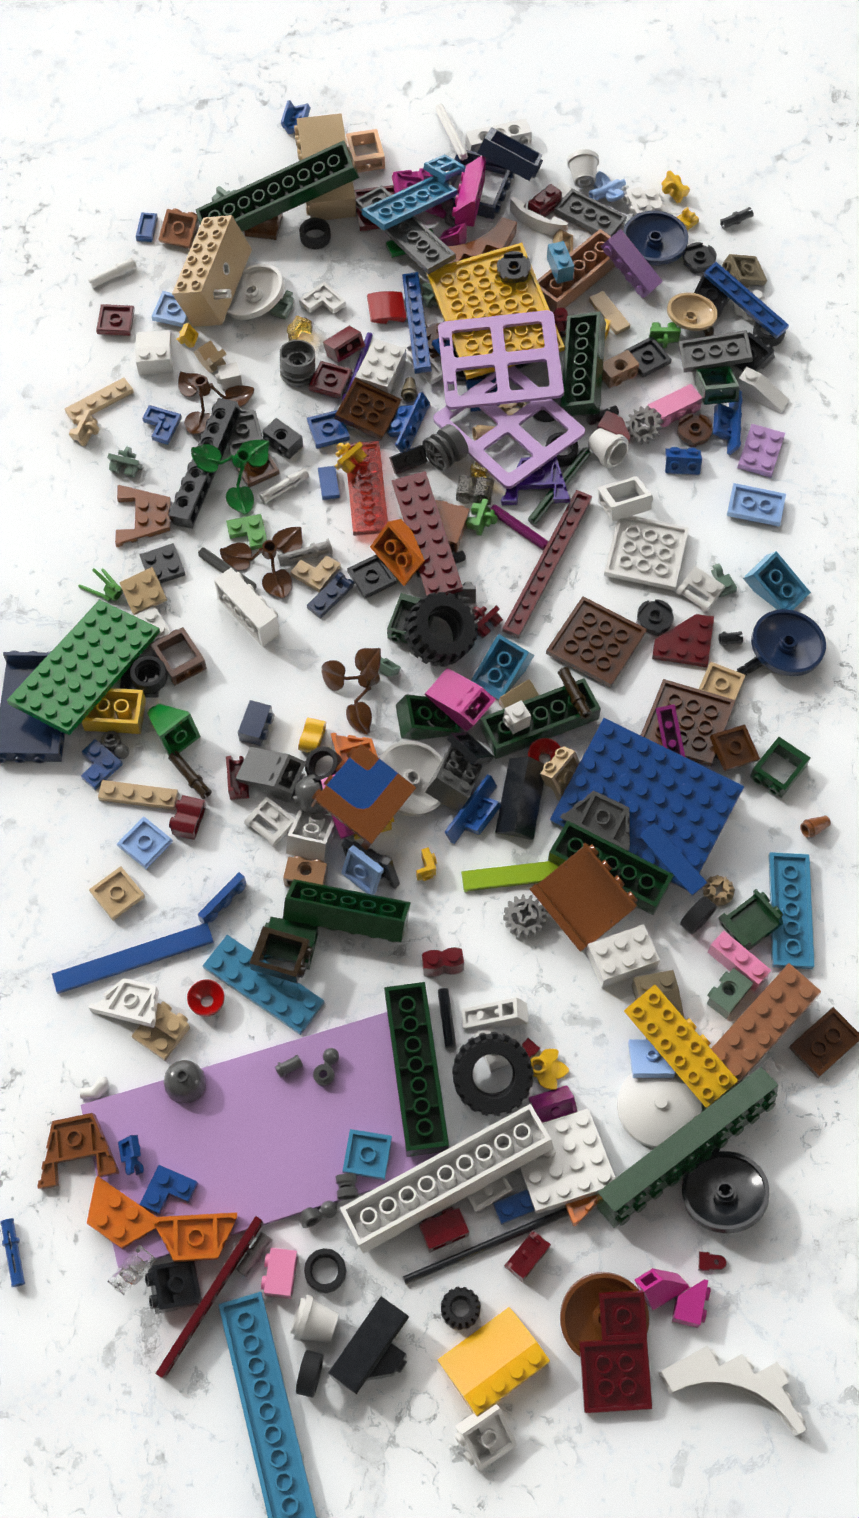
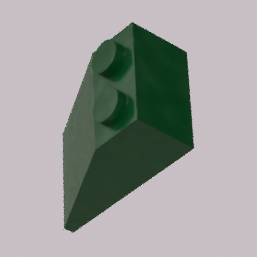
(423, 719)

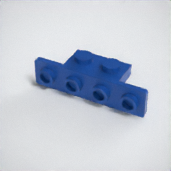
(408, 421)
(728, 423)
(476, 812)

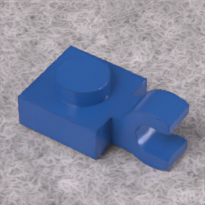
(129, 1152)

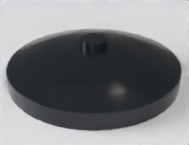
(726, 1192)

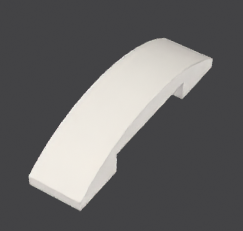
(535, 220)

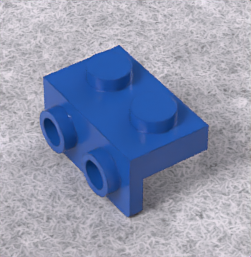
(291, 114)
(683, 461)

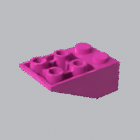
(460, 698)

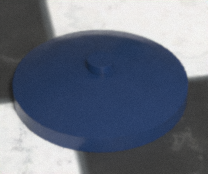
(657, 236)
(788, 642)

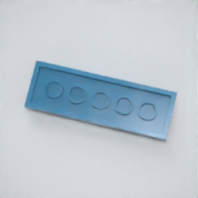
(409, 202)
(792, 895)
(282, 999)

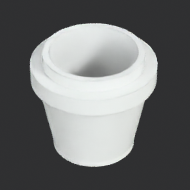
(583, 167)
(608, 447)
(313, 1321)

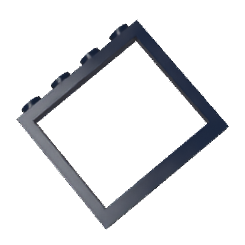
(510, 154)
(487, 210)

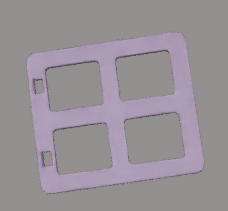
(501, 359)
(511, 426)

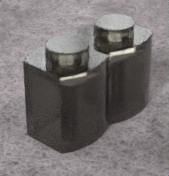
(474, 489)

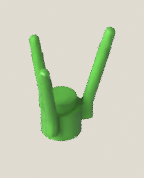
(111, 589)

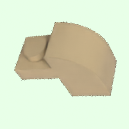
(210, 356)

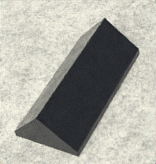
(520, 798)
(368, 1345)

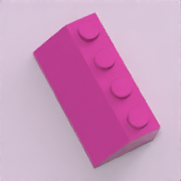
(470, 192)

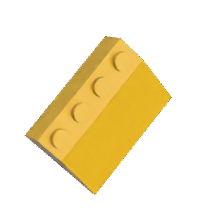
(493, 1361)

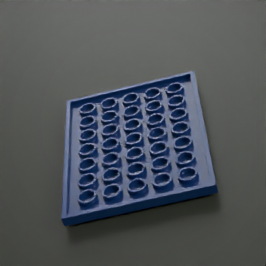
(658, 788)

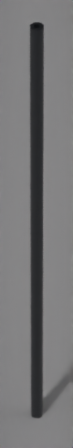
(484, 1246)

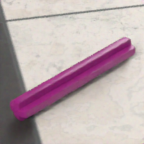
(519, 527)

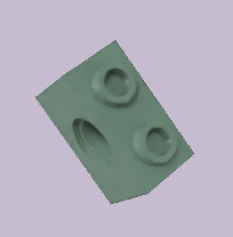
(724, 1003)

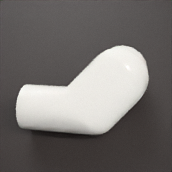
(96, 1091)

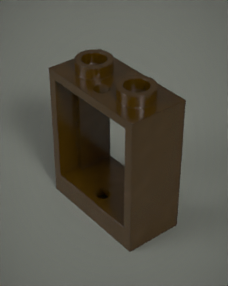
(257, 964)

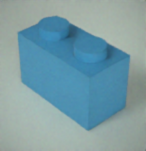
(560, 262)

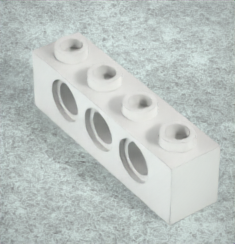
(516, 129)

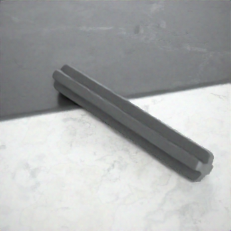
(220, 565)

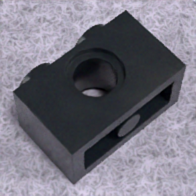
(282, 438)

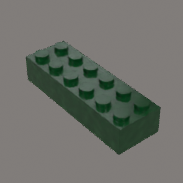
(583, 363)
(550, 716)
(640, 877)
(346, 910)

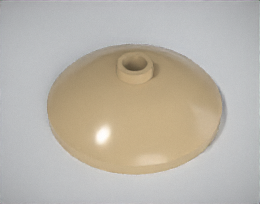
(692, 311)

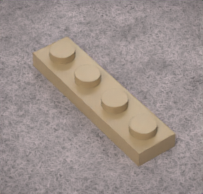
(100, 399)
(138, 794)

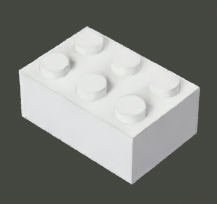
(382, 365)
(622, 956)

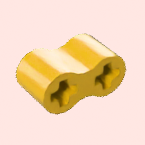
(312, 734)

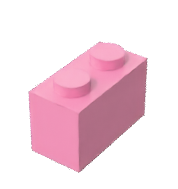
(280, 1273)

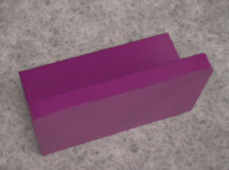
(553, 1104)

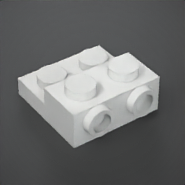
(643, 200)
(485, 1437)

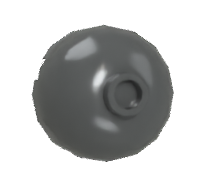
(303, 795)
(184, 1081)

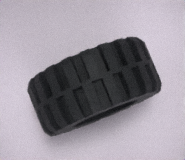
(458, 618)
(492, 1102)

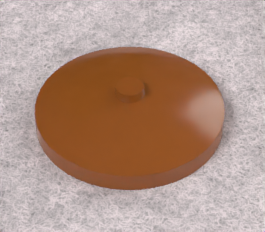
(581, 1306)

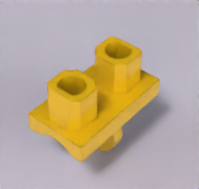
(673, 186)
(355, 452)

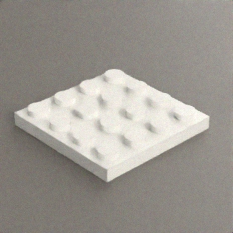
(646, 552)
(571, 1169)

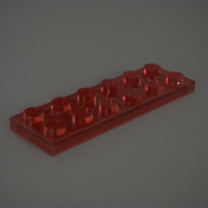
(367, 492)

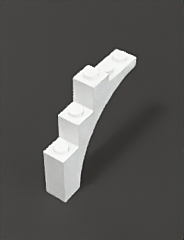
(766, 1384)

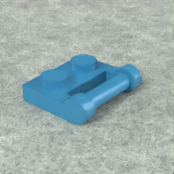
(441, 164)

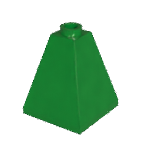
(173, 727)

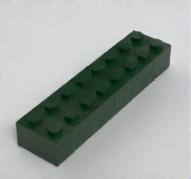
(416, 1069)

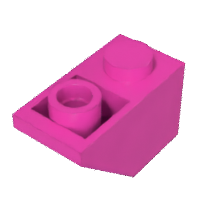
(660, 1286)
(690, 1305)

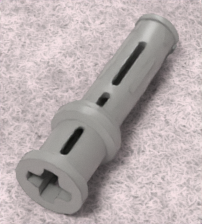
(313, 550)

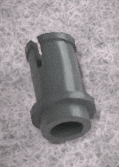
(288, 1066)

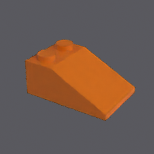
(398, 550)

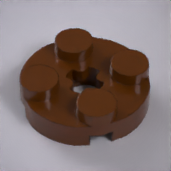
(691, 437)

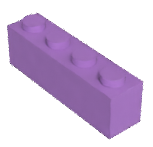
(631, 263)

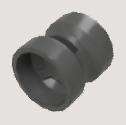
(346, 1186)

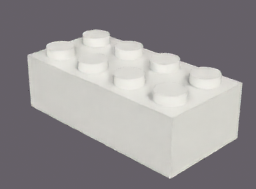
(247, 606)

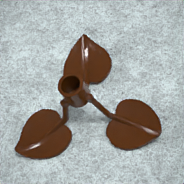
(192, 383)
(275, 583)
(368, 662)

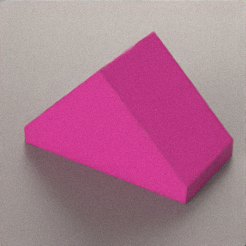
(455, 235)

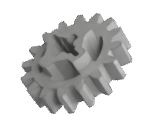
(645, 416)
(518, 913)

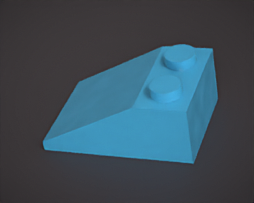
(776, 583)
(502, 667)

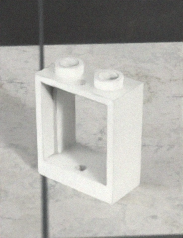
(628, 507)

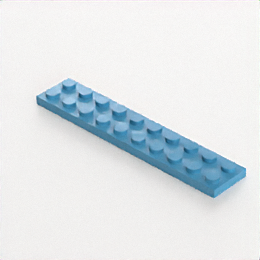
(266, 1408)

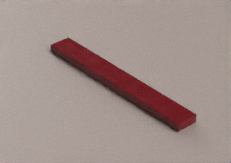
(209, 1298)

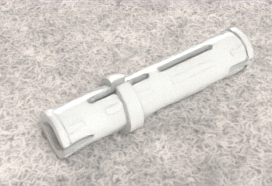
(118, 269)
(290, 482)

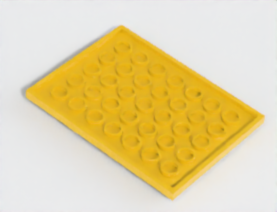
(475, 290)

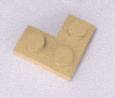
(317, 577)

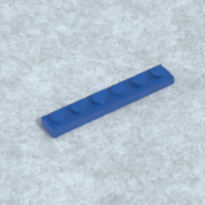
(746, 300)

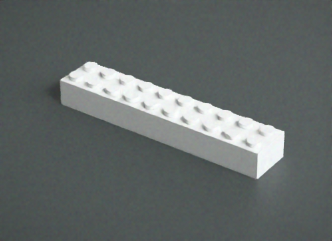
(446, 1178)

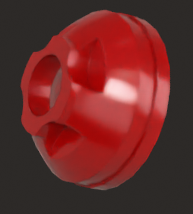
(543, 746)
(202, 989)

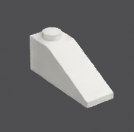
(761, 390)
(496, 1014)

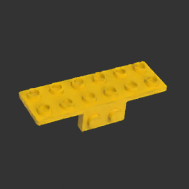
(681, 1046)

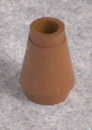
(814, 826)

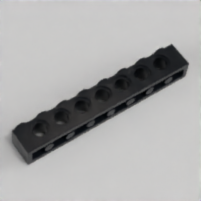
(197, 482)

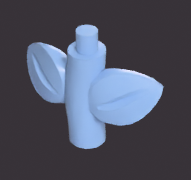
(606, 188)

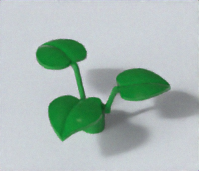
(253, 451)

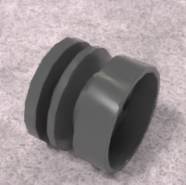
(297, 362)
(445, 447)

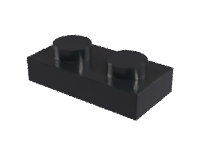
(408, 459)

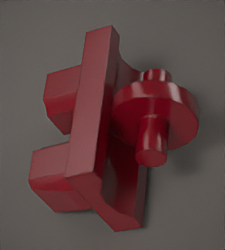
(560, 317)
(492, 616)

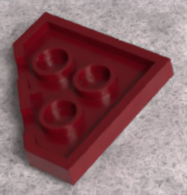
(687, 642)

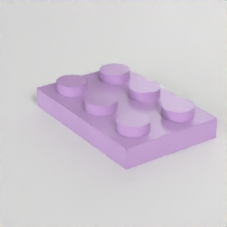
(761, 450)

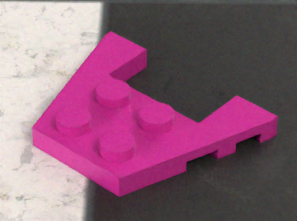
(407, 178)

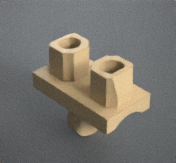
(86, 427)

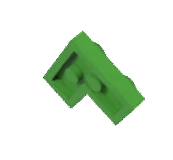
(248, 526)

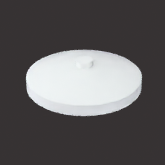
(257, 292)
(417, 765)
(655, 1108)

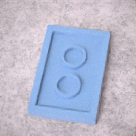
(756, 504)

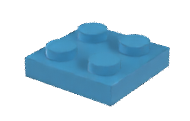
(367, 1154)

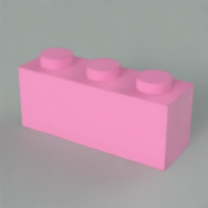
(677, 404)
(734, 955)

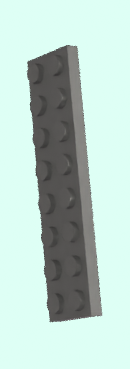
(412, 236)

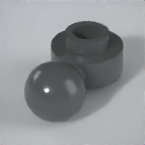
(448, 206)
(120, 750)
(330, 1057)
(311, 1216)

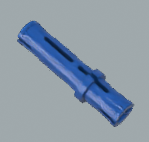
(17, 1276)

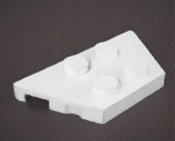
(130, 1002)

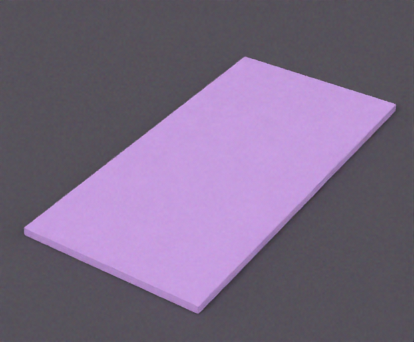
(261, 1138)

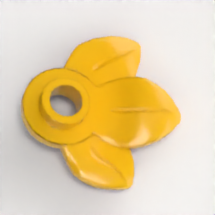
(551, 1068)

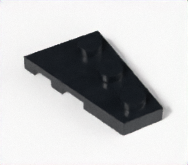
(384, 861)

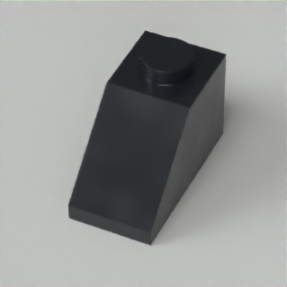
(389, 1364)

